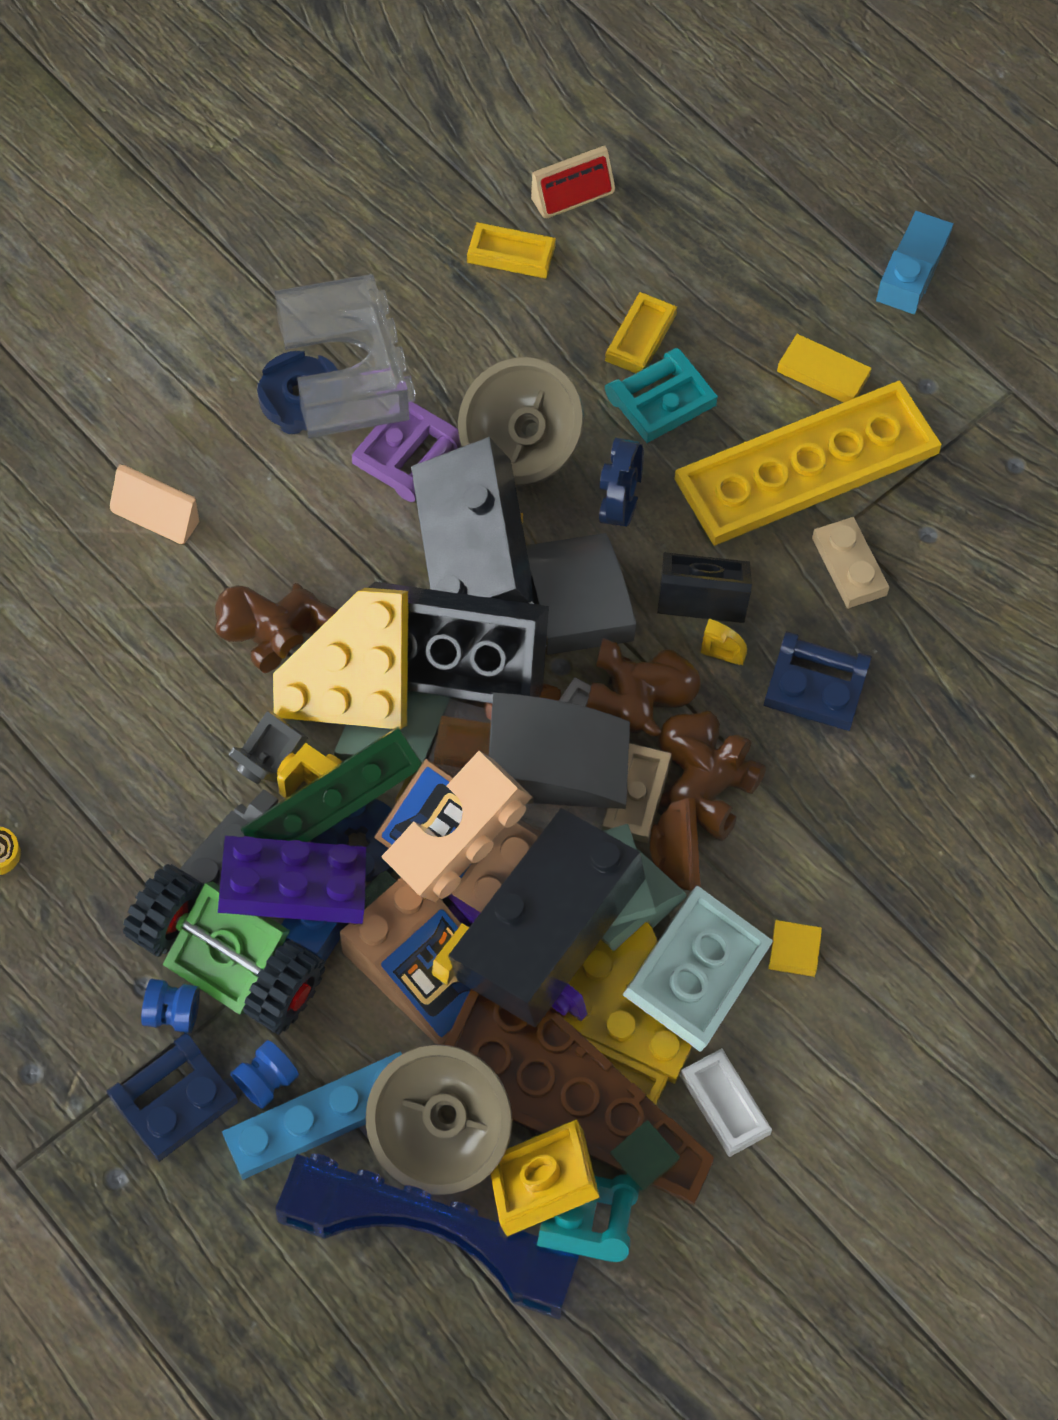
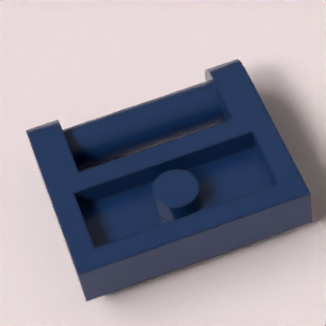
(814, 693)
(181, 1109)

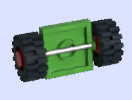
(222, 953)

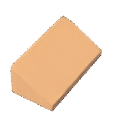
(154, 505)

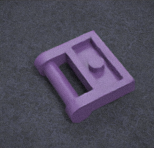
(394, 443)

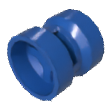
(170, 1005)
(265, 1074)

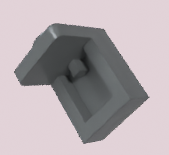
(267, 748)

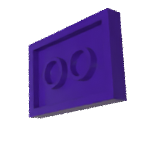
(293, 880)

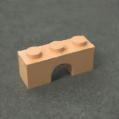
(489, 804)

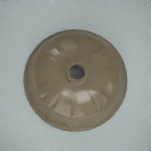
(511, 398)
(413, 1136)

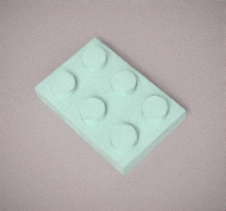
(698, 968)

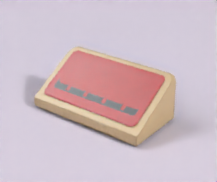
(572, 182)

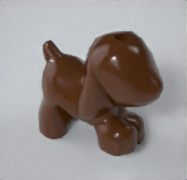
(272, 625)
(640, 686)
(708, 769)

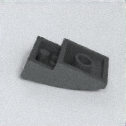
(583, 593)
(561, 750)

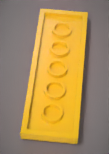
(807, 462)

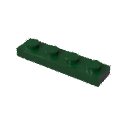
(338, 791)

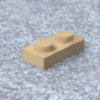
(850, 562)
(645, 786)

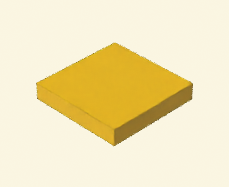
(543, 1178)

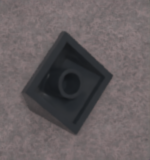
(704, 587)

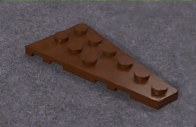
(563, 1078)

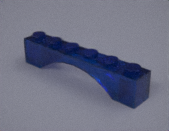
(333, 1201)

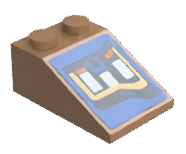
(437, 808)
(397, 954)

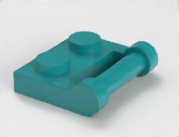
(667, 403)
(573, 1229)

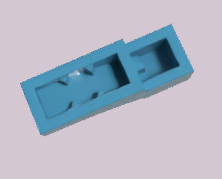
(914, 262)

